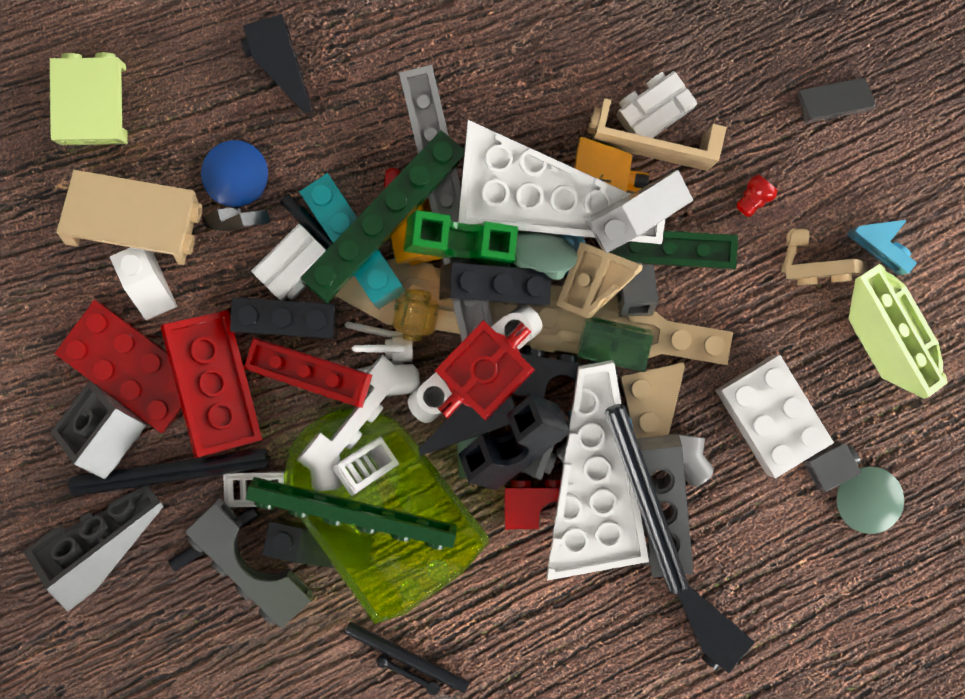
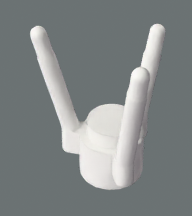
(397, 348)

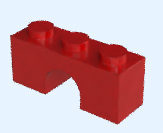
(525, 501)

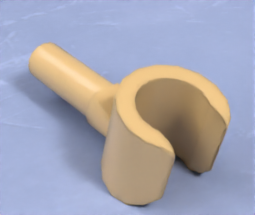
(795, 238)

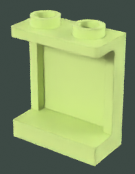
(86, 100)

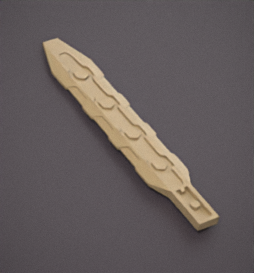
(560, 327)

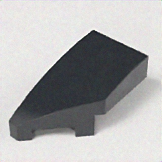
(232, 219)

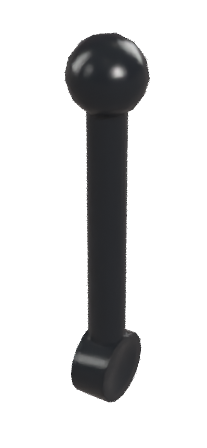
(432, 687)

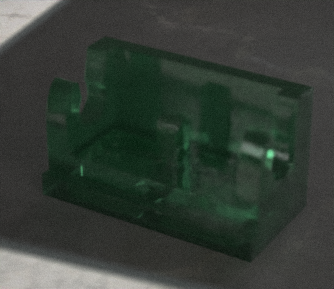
(615, 341)

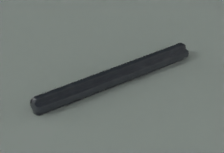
(170, 472)
(647, 498)

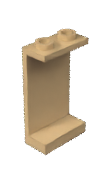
(701, 158)
(129, 214)

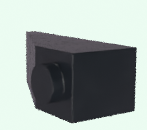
(275, 54)
(466, 424)
(293, 543)
(714, 633)

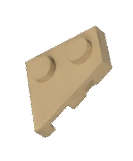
(595, 280)

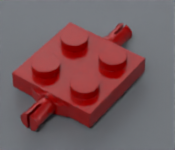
(484, 370)

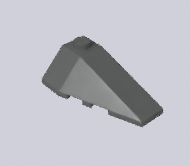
(81, 557)

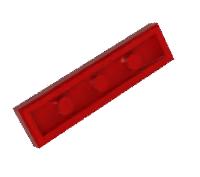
(308, 372)

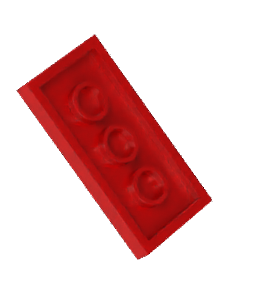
(123, 365)
(211, 383)

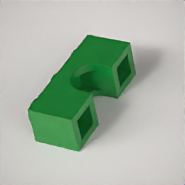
(478, 243)

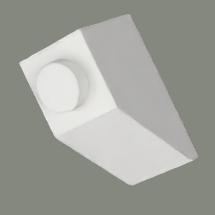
(143, 281)

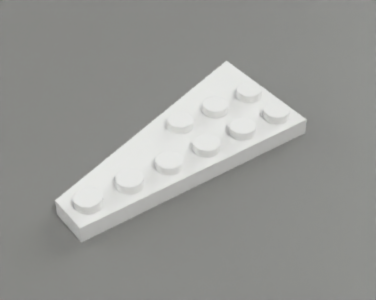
(530, 190)
(596, 509)

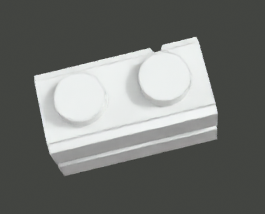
(657, 106)
(288, 262)

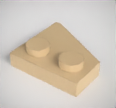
(836, 270)
(652, 399)

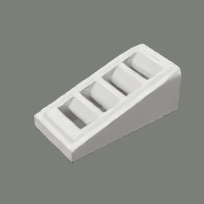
(380, 456)
(243, 477)

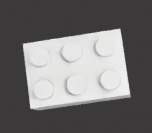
(774, 416)

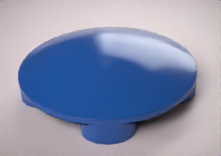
(234, 173)

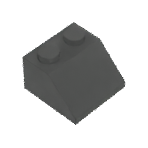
(97, 431)

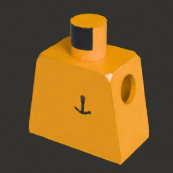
(609, 165)

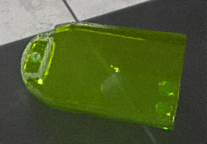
(380, 571)

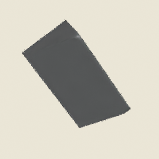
(836, 100)

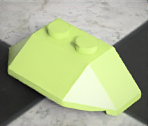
(896, 333)

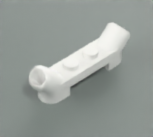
(435, 391)
(324, 453)

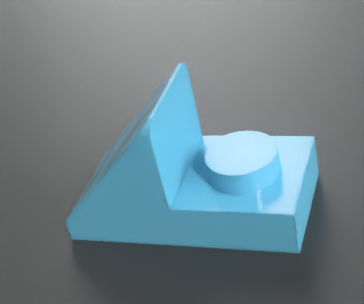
(876, 240)

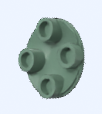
(544, 253)
(870, 500)

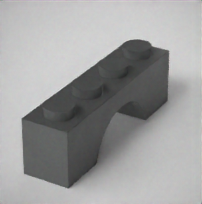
(277, 594)

